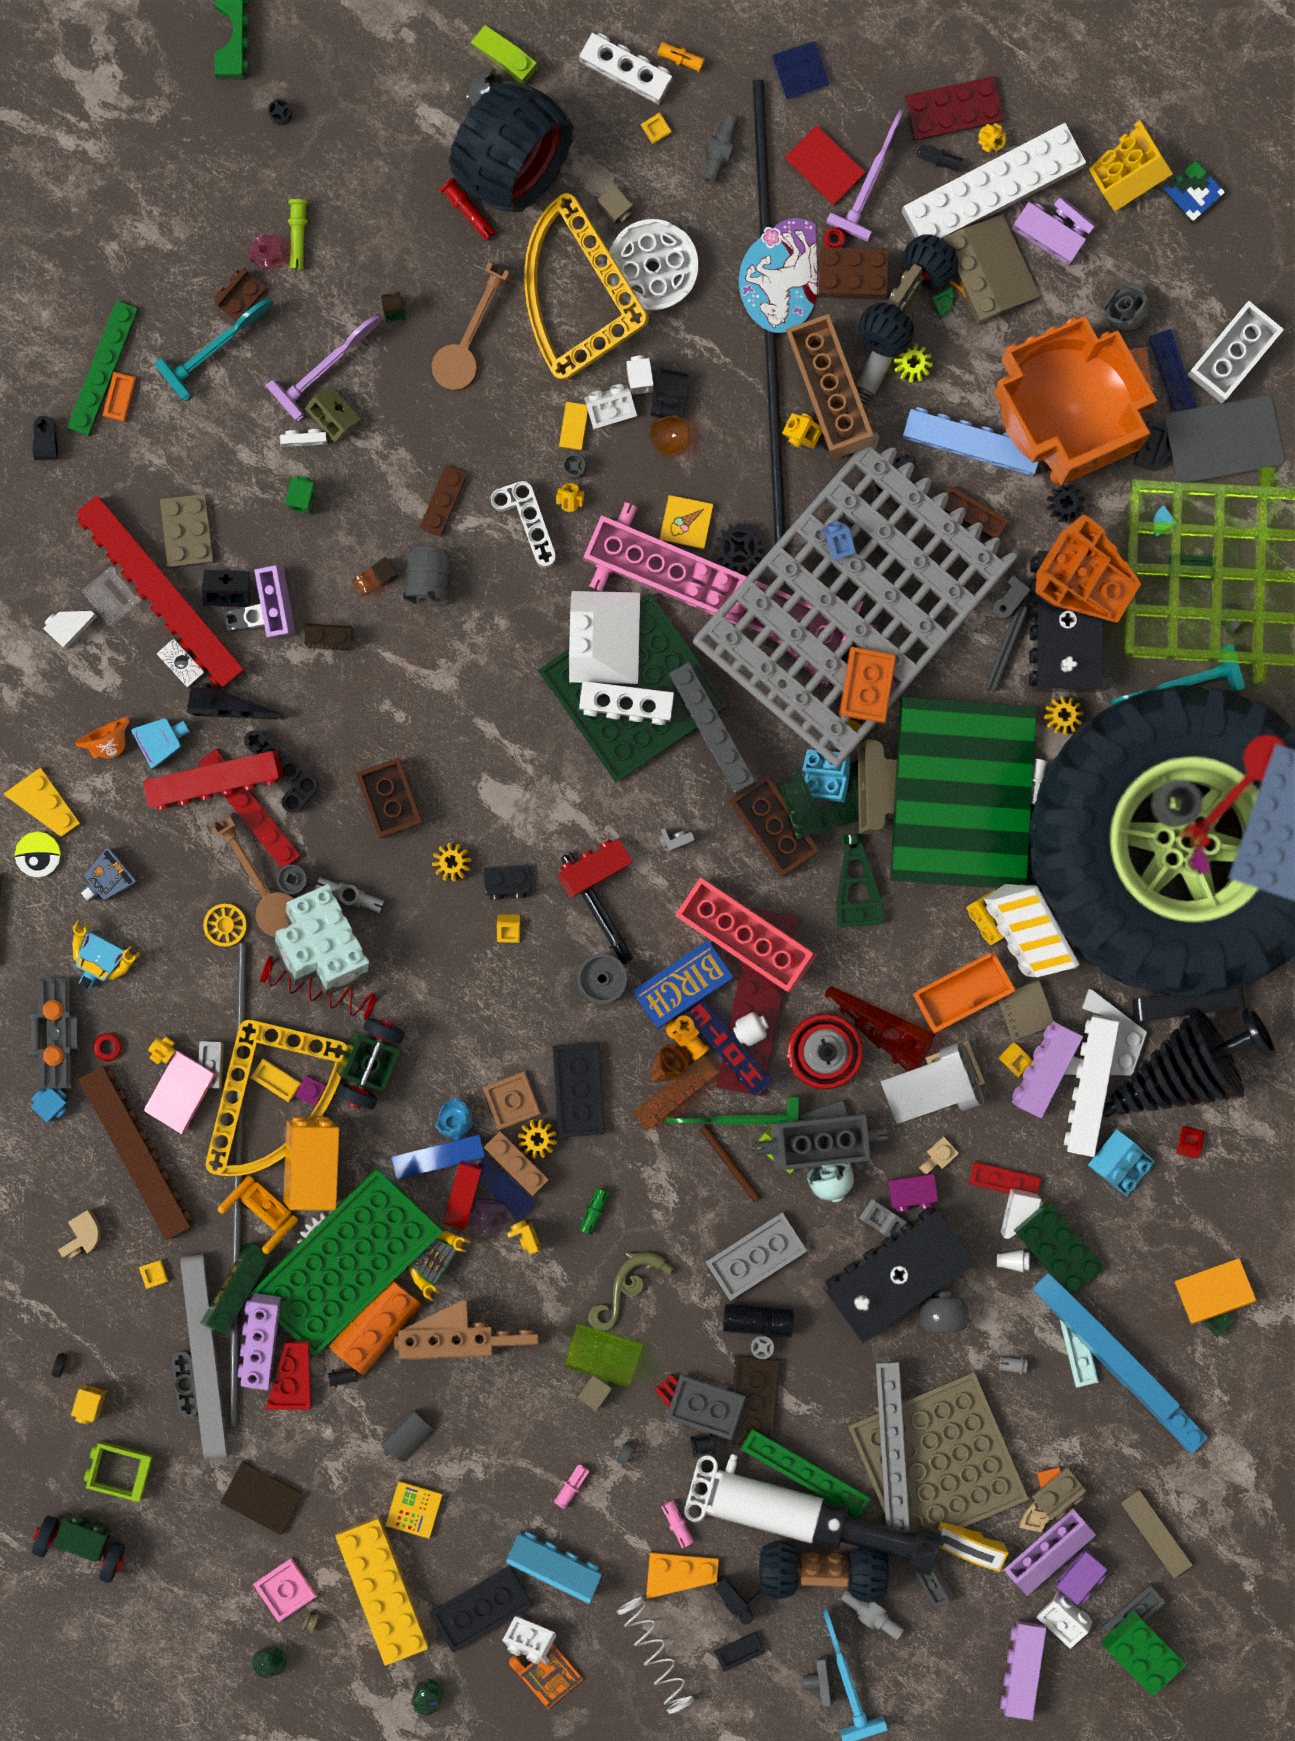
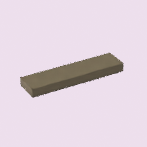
(1156, 1533)

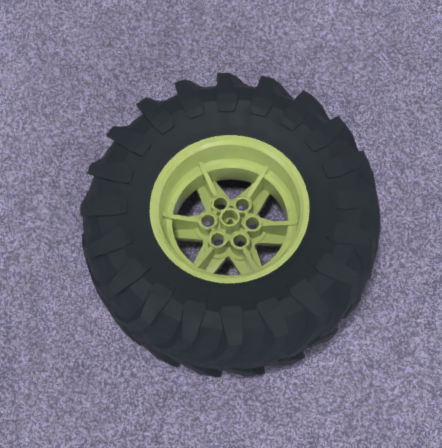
(1085, 830)

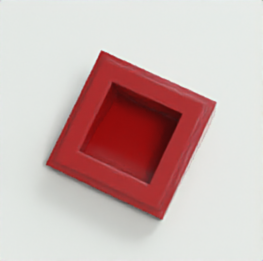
(1190, 1142)

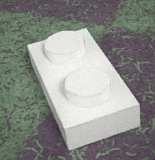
(313, 437)

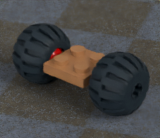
(780, 1571)

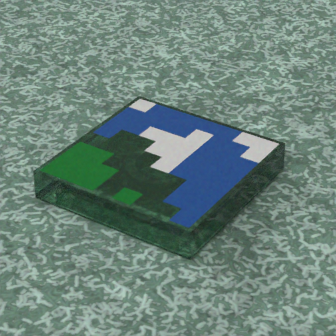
(1193, 191)

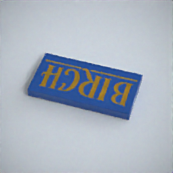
(683, 984)

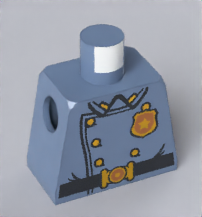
(107, 877)

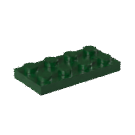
(1059, 1248)

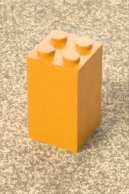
(311, 1163)

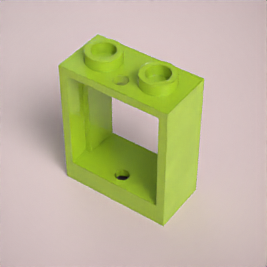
(141, 1478)

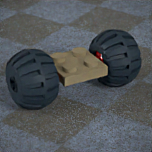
(926, 263)

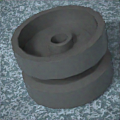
(588, 978)

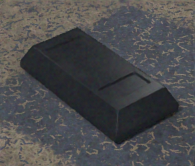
(739, 1651)

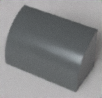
(408, 1436)

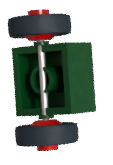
(369, 1062)
(83, 1540)

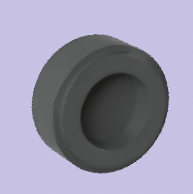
(625, 1453)

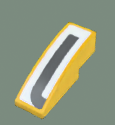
(972, 1546)

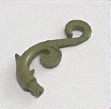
(650, 1259)

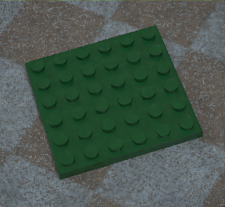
(624, 743)

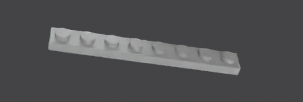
(893, 1445)

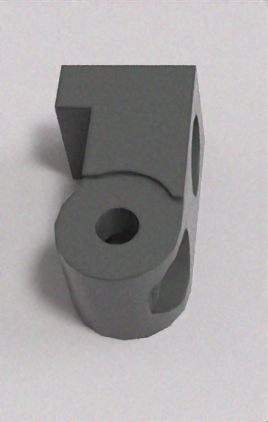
(1004, 607)

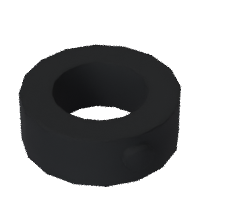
(59, 1365)

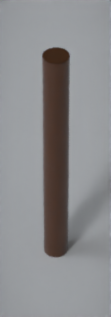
(730, 1163)

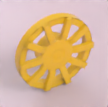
(225, 925)

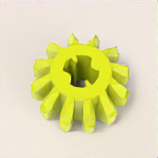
(919, 368)

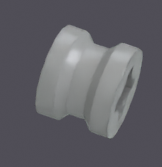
(764, 1348)

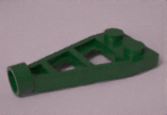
(857, 913)

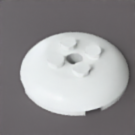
(667, 246)

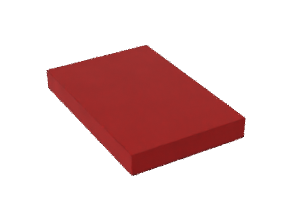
(824, 165)

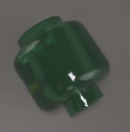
(269, 1661)
(427, 1697)

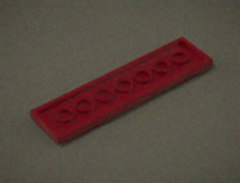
(756, 995)

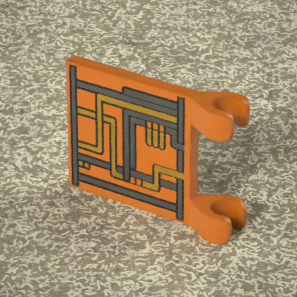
(548, 1680)

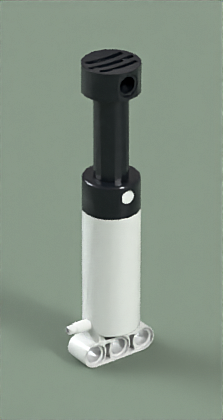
(803, 1516)

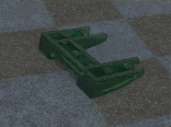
(807, 818)

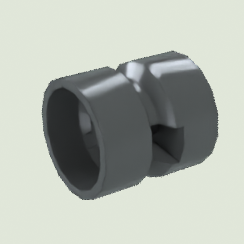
(292, 879)

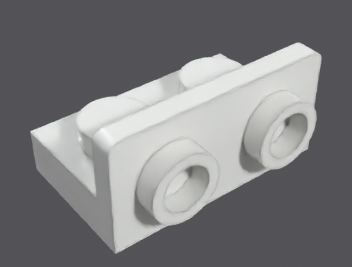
(610, 406)
(1065, 1619)
(529, 1640)

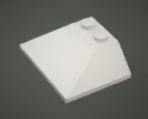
(604, 637)

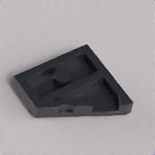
(1155, 449)

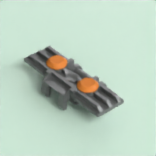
(55, 1060)

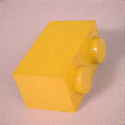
(88, 1404)

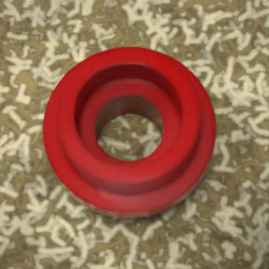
(837, 232)

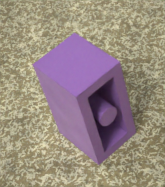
(1081, 1577)

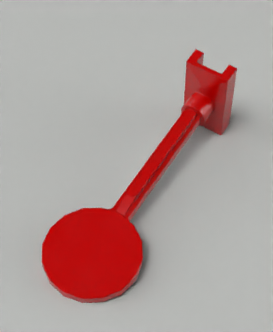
(1256, 762)

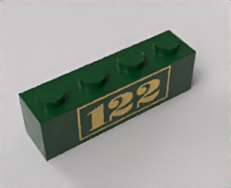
(235, 1289)

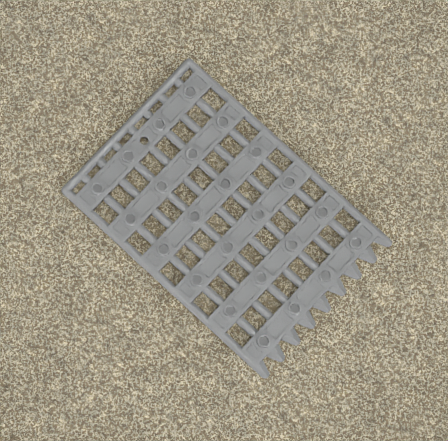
(841, 615)

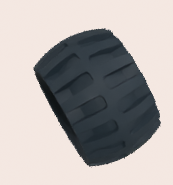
(511, 146)

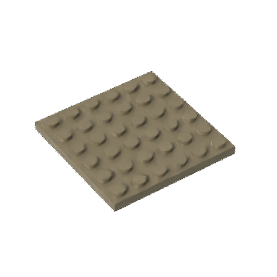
(953, 1456)

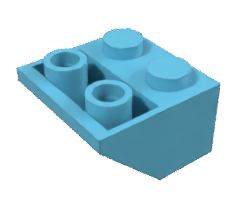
(1121, 1163)

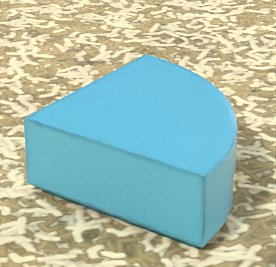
(1162, 516)

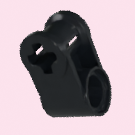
(45, 444)

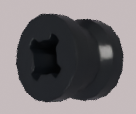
(277, 107)

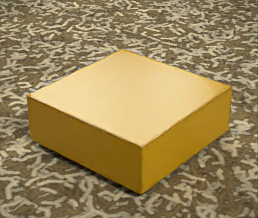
(656, 128)
(153, 1274)

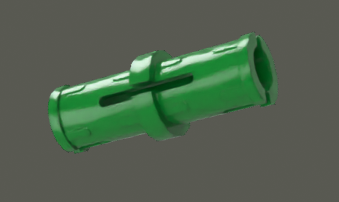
(594, 1211)

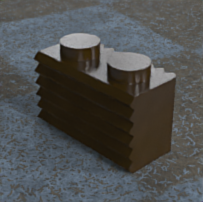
(328, 636)

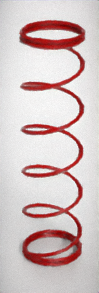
(267, 972)

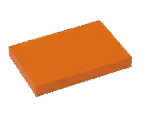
(867, 685)

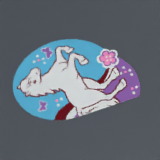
(781, 275)

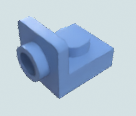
(839, 540)

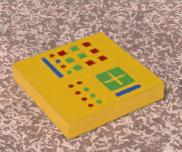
(414, 1509)

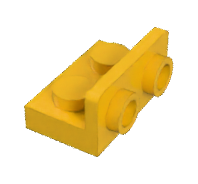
(984, 921)
(529, 1237)

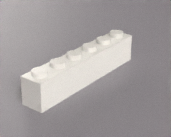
(1093, 1085)

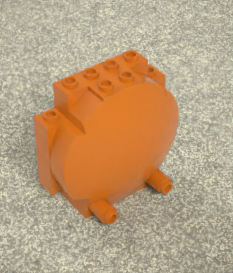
(1074, 399)

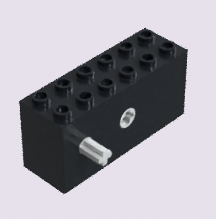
(1061, 654)
(928, 1260)

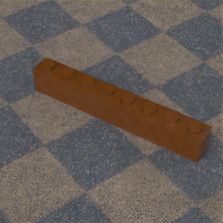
(135, 1152)

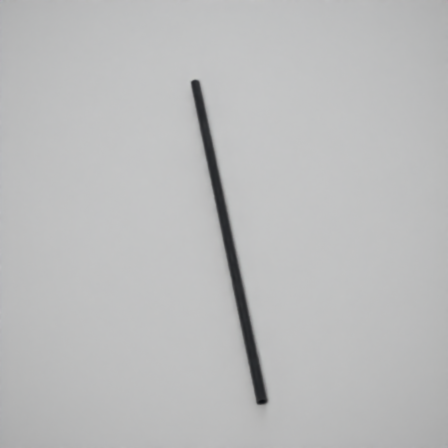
(770, 337)

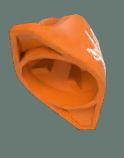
(107, 740)

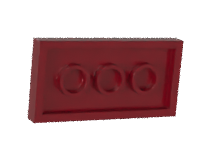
(954, 108)

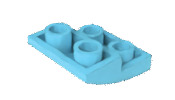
(824, 778)

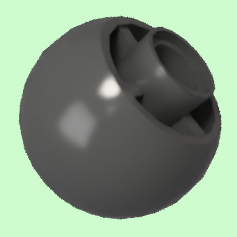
(943, 1313)

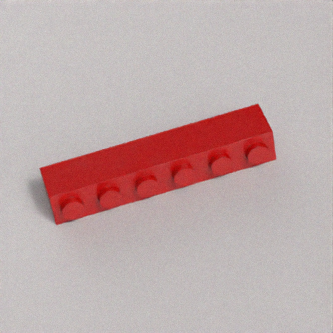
(212, 779)

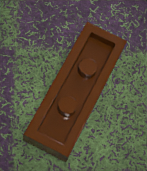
(443, 500)
(976, 513)

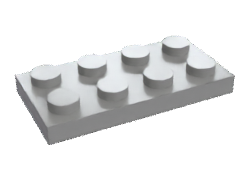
(756, 1256)

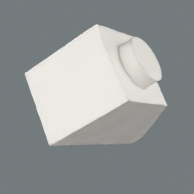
(67, 626)
(1019, 1207)

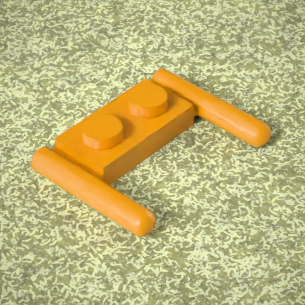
(265, 1207)

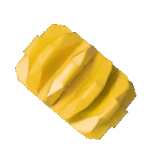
(1068, 709)
(444, 865)
(530, 1143)

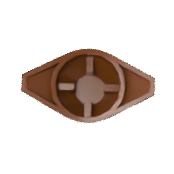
(670, 1063)

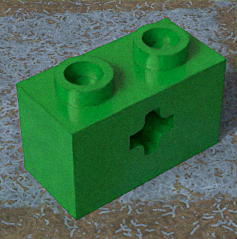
(301, 495)

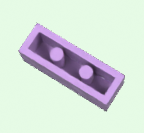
(1049, 233)
(275, 601)

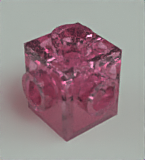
(262, 243)

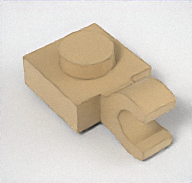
(940, 1154)

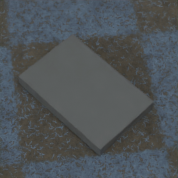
(706, 1407)

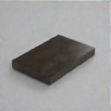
(261, 1498)

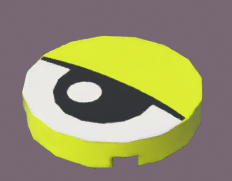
(37, 854)

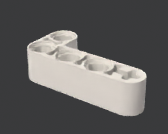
(529, 525)

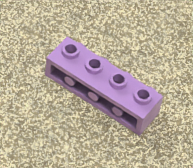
(1046, 1069)
(260, 1341)
(1049, 1552)
(1024, 1670)

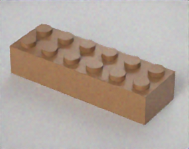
(830, 387)

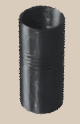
(754, 1318)

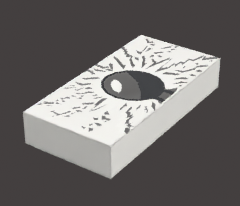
(180, 663)

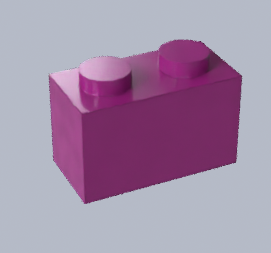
(912, 1191)

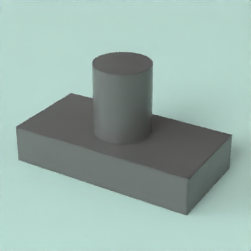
(823, 1680)

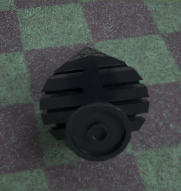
(1191, 1066)

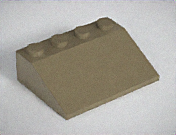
(991, 269)

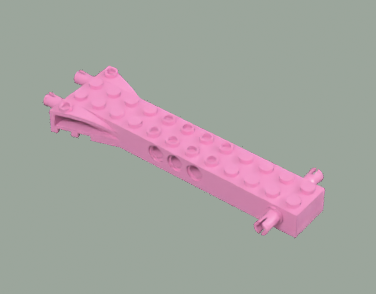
(685, 576)

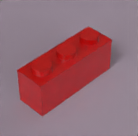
(594, 867)

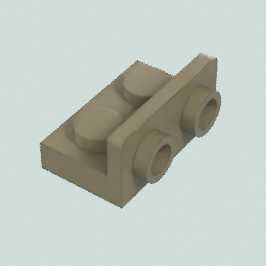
(1059, 1494)

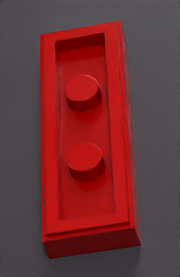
(1002, 1179)
(462, 1195)

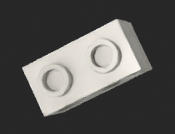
(639, 375)

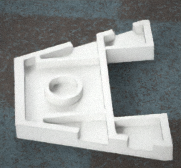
(1128, 1041)

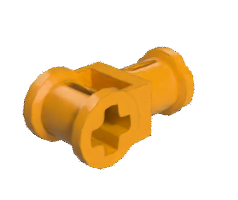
(687, 1036)

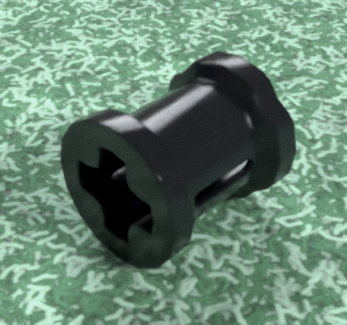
(703, 1445)

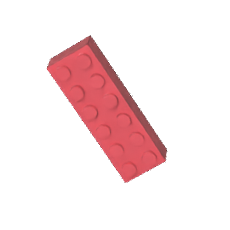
(746, 935)

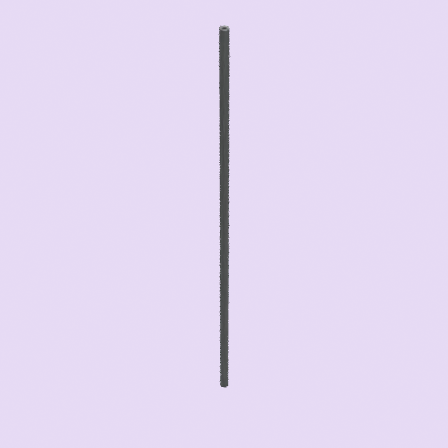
(237, 1206)

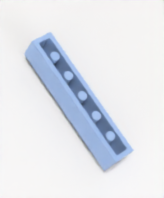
(966, 440)

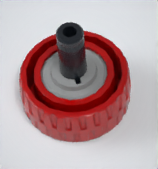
(824, 1051)

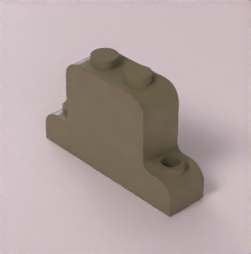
(875, 786)

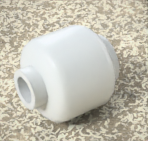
(751, 1028)

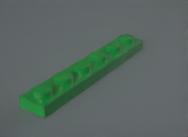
(102, 368)
(804, 1472)

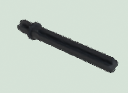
(603, 919)

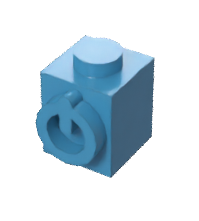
(50, 1103)

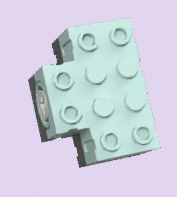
(320, 943)

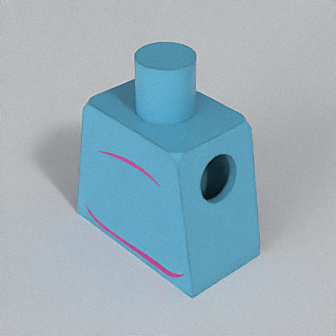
(160, 740)

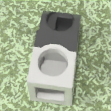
(244, 618)

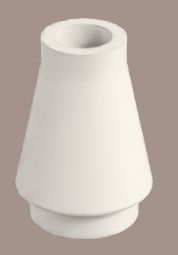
(1014, 1260)

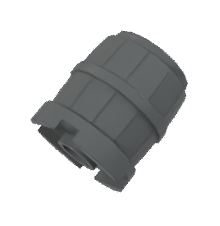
(427, 576)
(1189, 808)

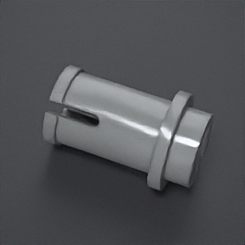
(1015, 1365)

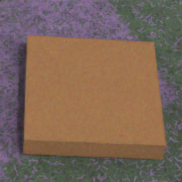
(511, 1100)

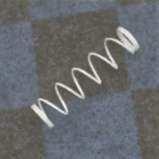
(681, 1702)

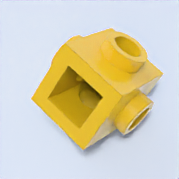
(802, 430)

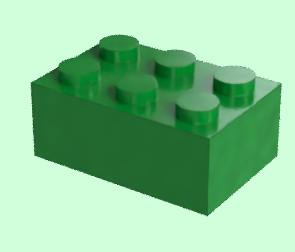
(1143, 1652)

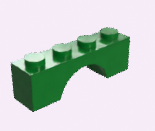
(230, 58)

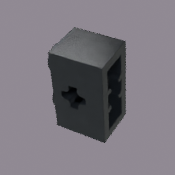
(226, 588)

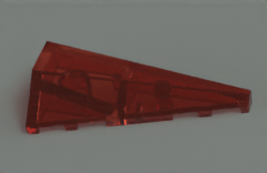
(898, 1037)

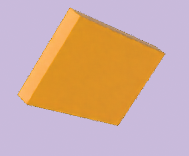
(1215, 1291)

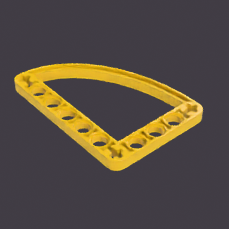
(604, 273)
(239, 1086)

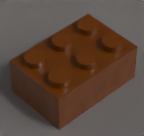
(852, 273)
(389, 798)

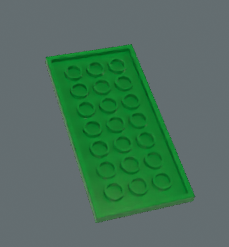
(348, 1260)

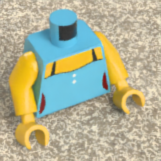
(99, 957)

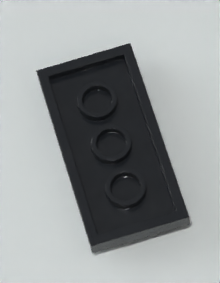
(578, 1090)
(481, 1608)

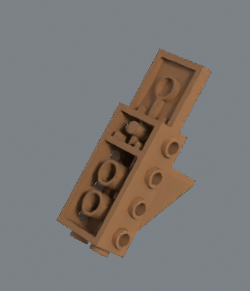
(454, 1325)

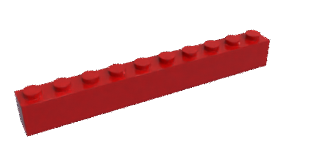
(160, 592)

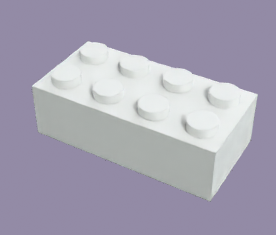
(1235, 352)

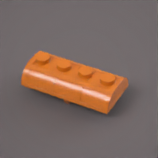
(963, 992)
(375, 1327)

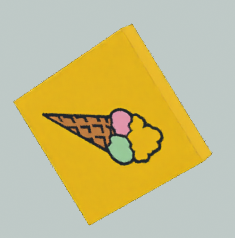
(686, 522)

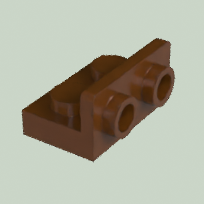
(239, 294)

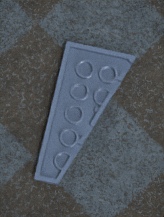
(1268, 843)

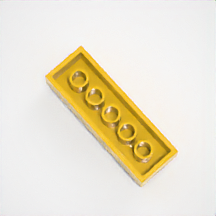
(382, 1590)

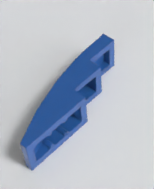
(438, 1156)

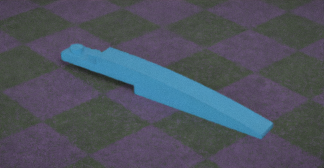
(1120, 1363)

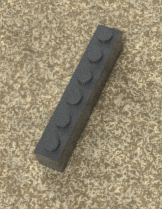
(712, 729)

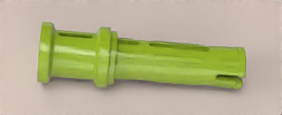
(297, 222)

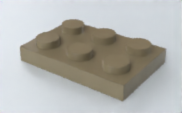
(186, 530)

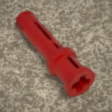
(460, 200)

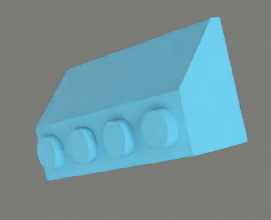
(554, 1566)

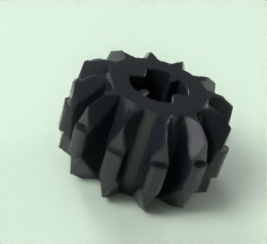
(1059, 497)

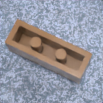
(516, 1163)

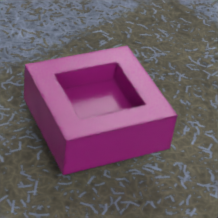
(1199, 862)
(310, 1090)

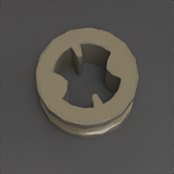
(310, 1622)

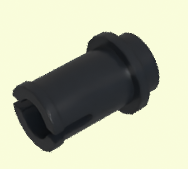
(342, 1377)

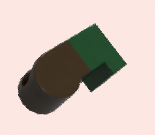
(393, 307)

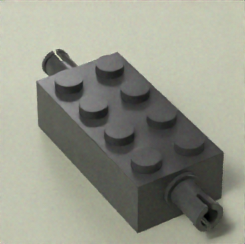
(819, 1141)

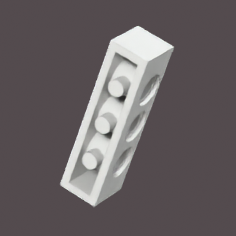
(651, 90)
(592, 691)

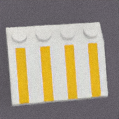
(1030, 930)

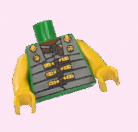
(434, 1260)

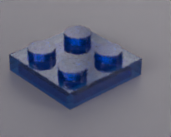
(800, 70)

